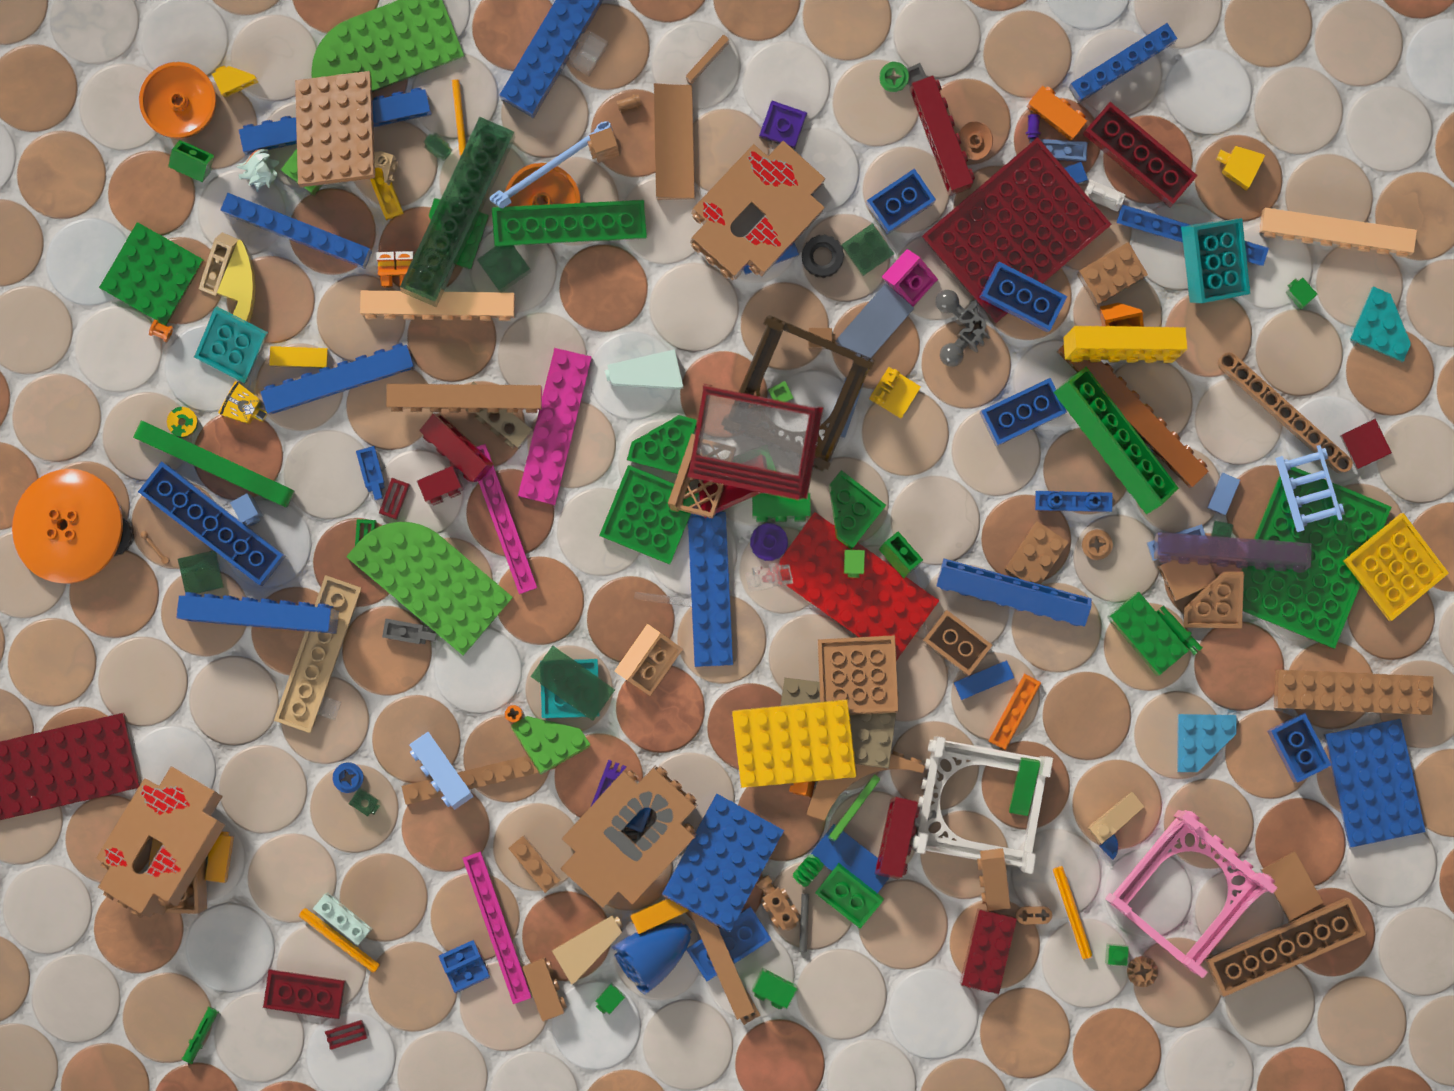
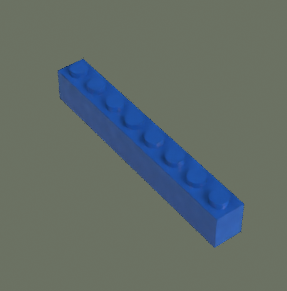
(296, 230)
(338, 379)
(1014, 592)

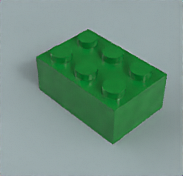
(780, 508)

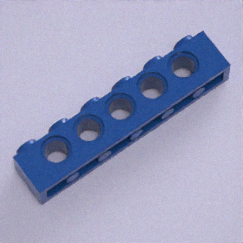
(1122, 63)

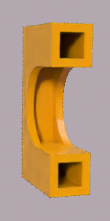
(218, 857)

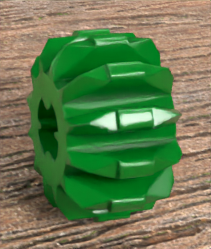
(808, 870)

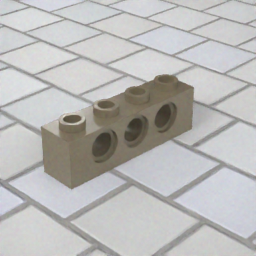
(517, 438)

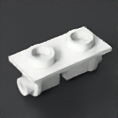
(1104, 195)

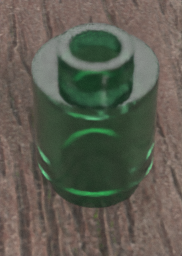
(437, 146)

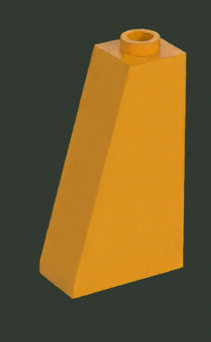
(656, 914)

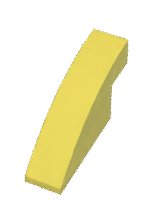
(239, 282)

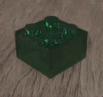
(504, 266)

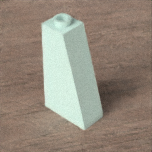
(650, 371)

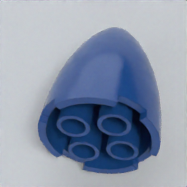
(652, 954)

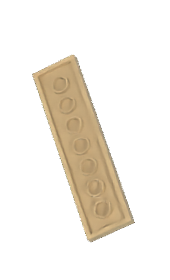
(317, 659)

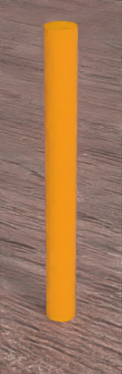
(459, 115)

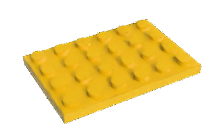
(794, 743)

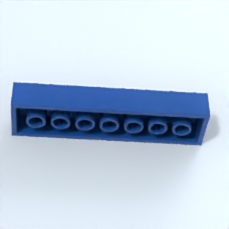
(548, 54)
(211, 523)
(257, 614)

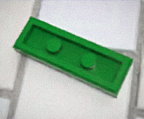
(1024, 786)

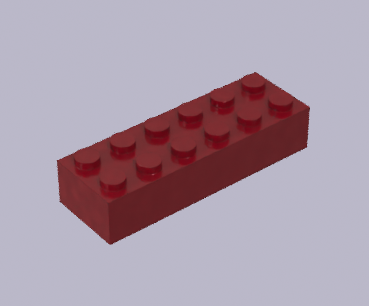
(941, 135)
(1140, 154)

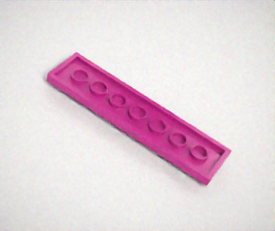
(554, 426)

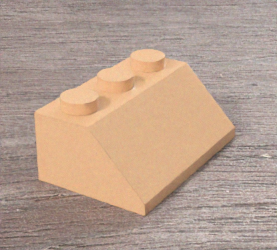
(648, 660)

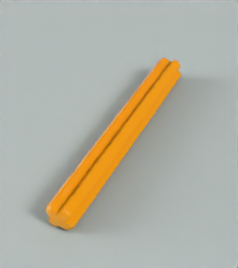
(1072, 912)
(339, 940)

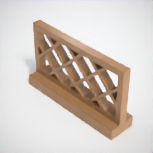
(682, 485)

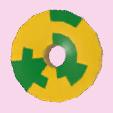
(182, 413)

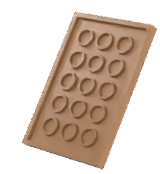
(334, 129)

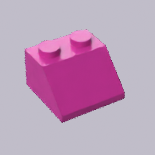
(910, 277)

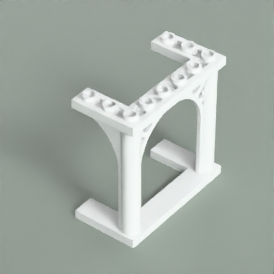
(928, 841)

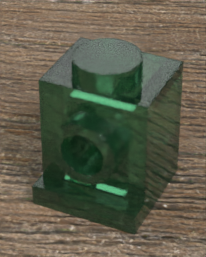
(361, 795)

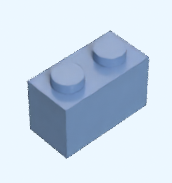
(247, 510)

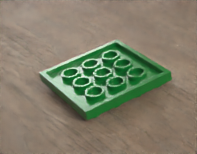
(151, 273)
(643, 517)

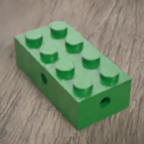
(1148, 633)

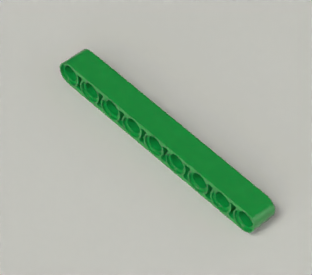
(213, 464)

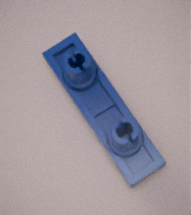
(1073, 501)

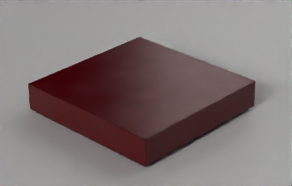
(1365, 444)

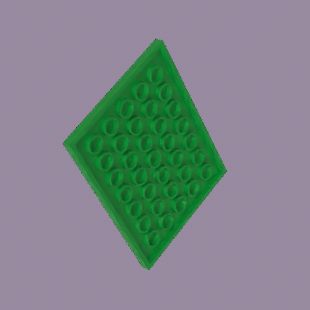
(1322, 596)

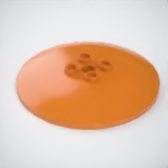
(91, 532)

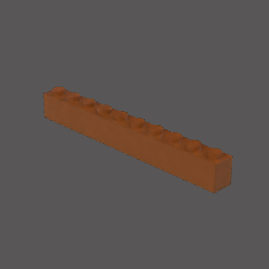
(1145, 423)

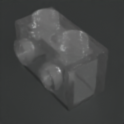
(768, 578)

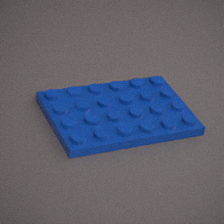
(1374, 783)
(723, 862)

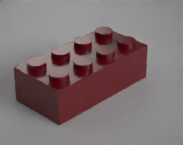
(896, 838)
(988, 951)

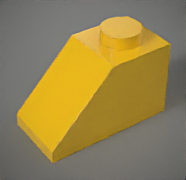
(232, 80)

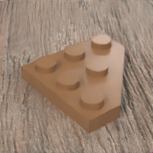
(1218, 604)

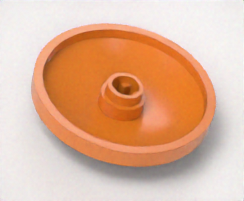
(177, 100)
(551, 188)

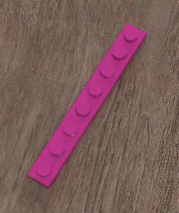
(506, 529)
(497, 927)

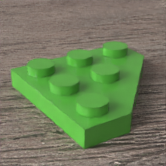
(548, 741)

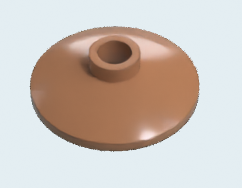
(968, 136)

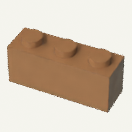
(603, 145)
(534, 863)
(994, 879)
(544, 989)

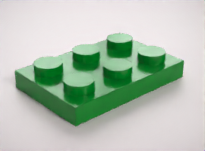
(849, 895)

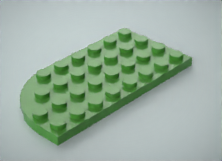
(389, 43)
(431, 581)

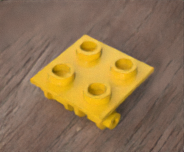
(894, 392)

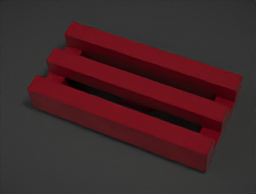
(401, 501)
(330, 1039)

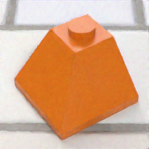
(1121, 315)

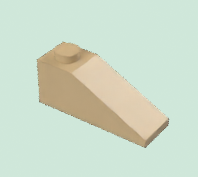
(217, 263)
(1115, 818)

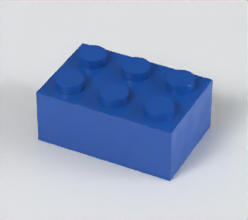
(900, 201)
(1299, 748)

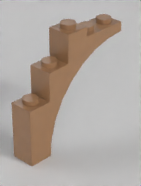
(829, 790)

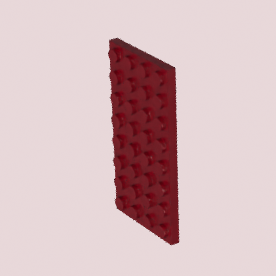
(66, 766)

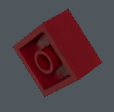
(440, 485)

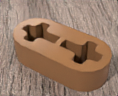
(1033, 910)

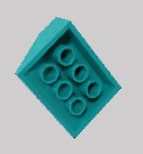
(1215, 260)

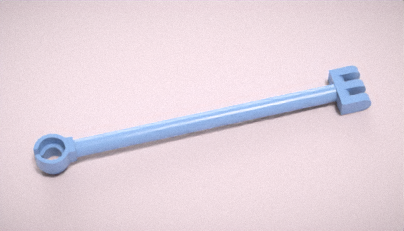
(503, 199)

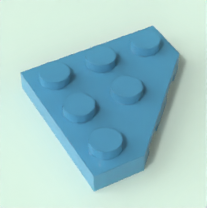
(1201, 739)

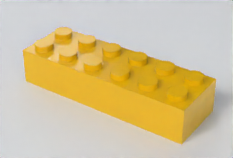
(1125, 343)

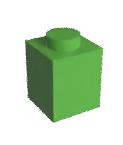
(854, 563)

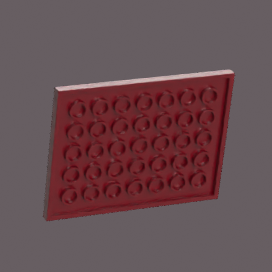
(1021, 216)

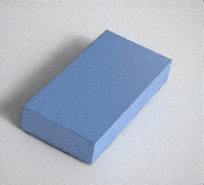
(1223, 494)

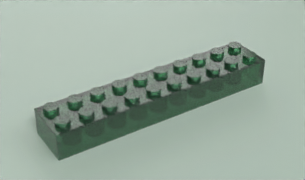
(457, 212)

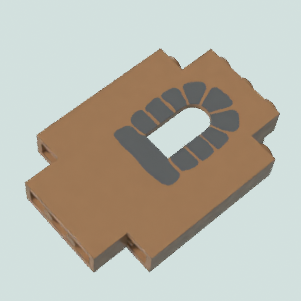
(607, 858)

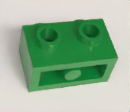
(191, 161)
(900, 554)

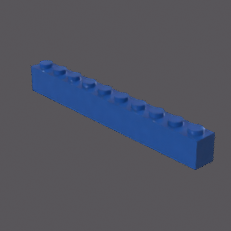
(385, 111)

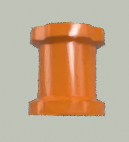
(160, 331)
(516, 708)

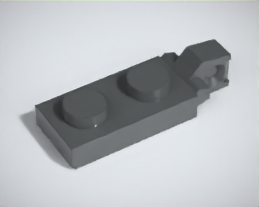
(407, 632)

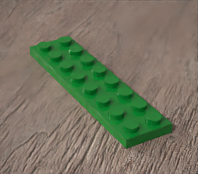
(569, 223)

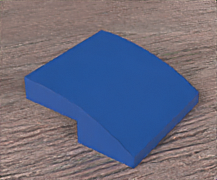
(464, 966)

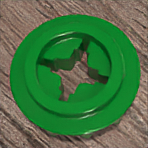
(888, 70)

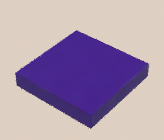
(783, 124)

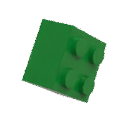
(774, 988)

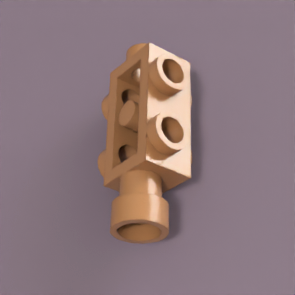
(779, 909)

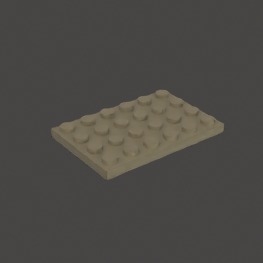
(870, 732)

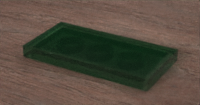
(572, 683)

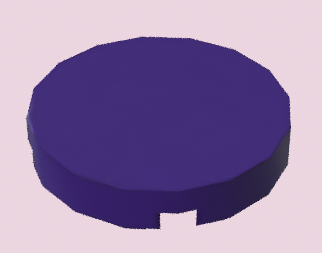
(768, 542)

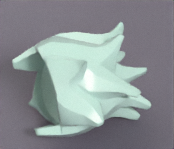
(259, 169)

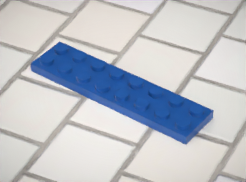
(710, 590)

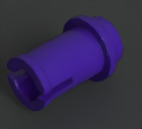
(1033, 126)

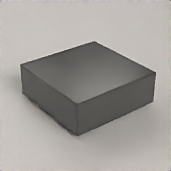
(916, 73)

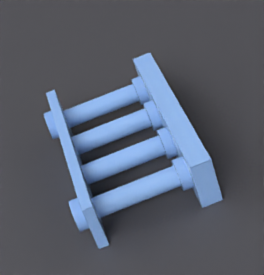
(1296, 502)

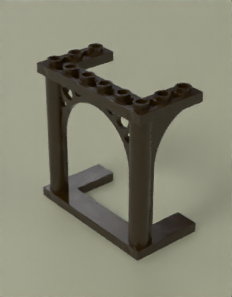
(847, 396)

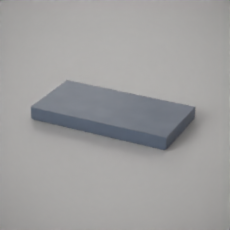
(875, 322)

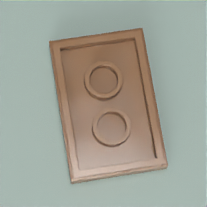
(1294, 887)

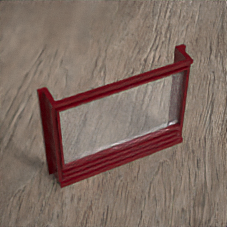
(755, 443)

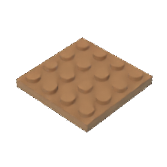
(861, 672)

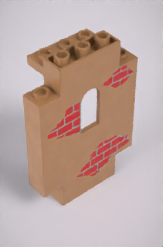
(779, 188)
(177, 816)

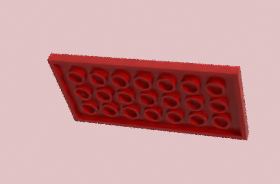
(868, 605)

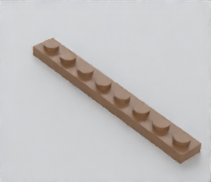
(473, 778)

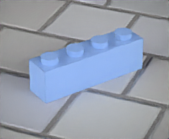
(440, 769)

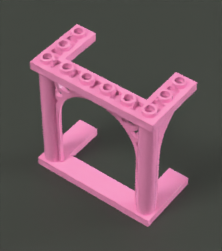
(1252, 888)

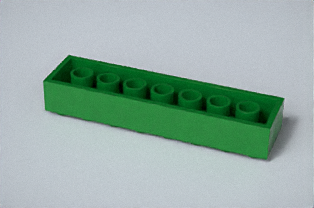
(1116, 440)

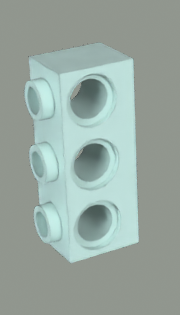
(342, 918)

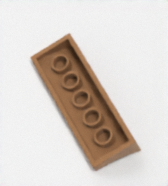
(673, 141)

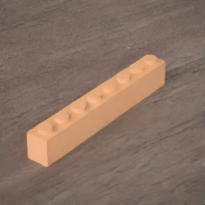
(1337, 231)
(452, 304)

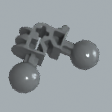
(952, 353)

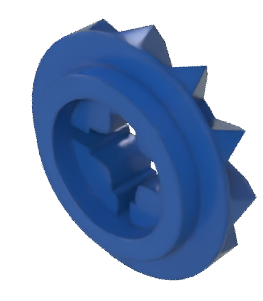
(339, 774)

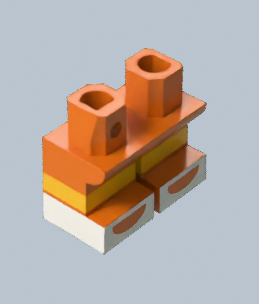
(393, 265)

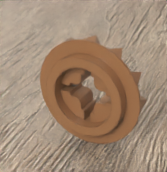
(1104, 550)
(1134, 967)

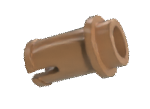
(629, 103)

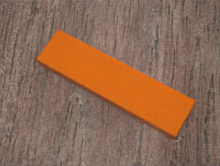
(1014, 711)

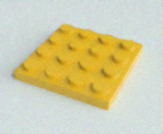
(1396, 567)

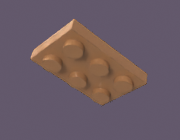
(1036, 554)

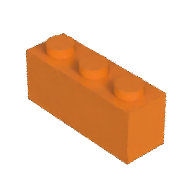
(1057, 112)

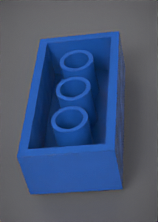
(1023, 297)
(1022, 412)

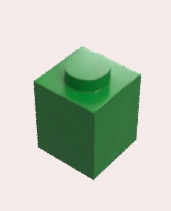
(1300, 292)
(1116, 954)
(609, 999)

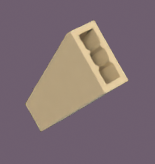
(584, 949)

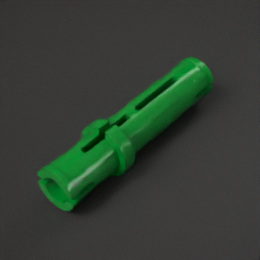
(1184, 636)
(197, 1041)

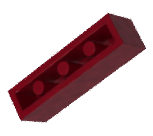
(456, 447)

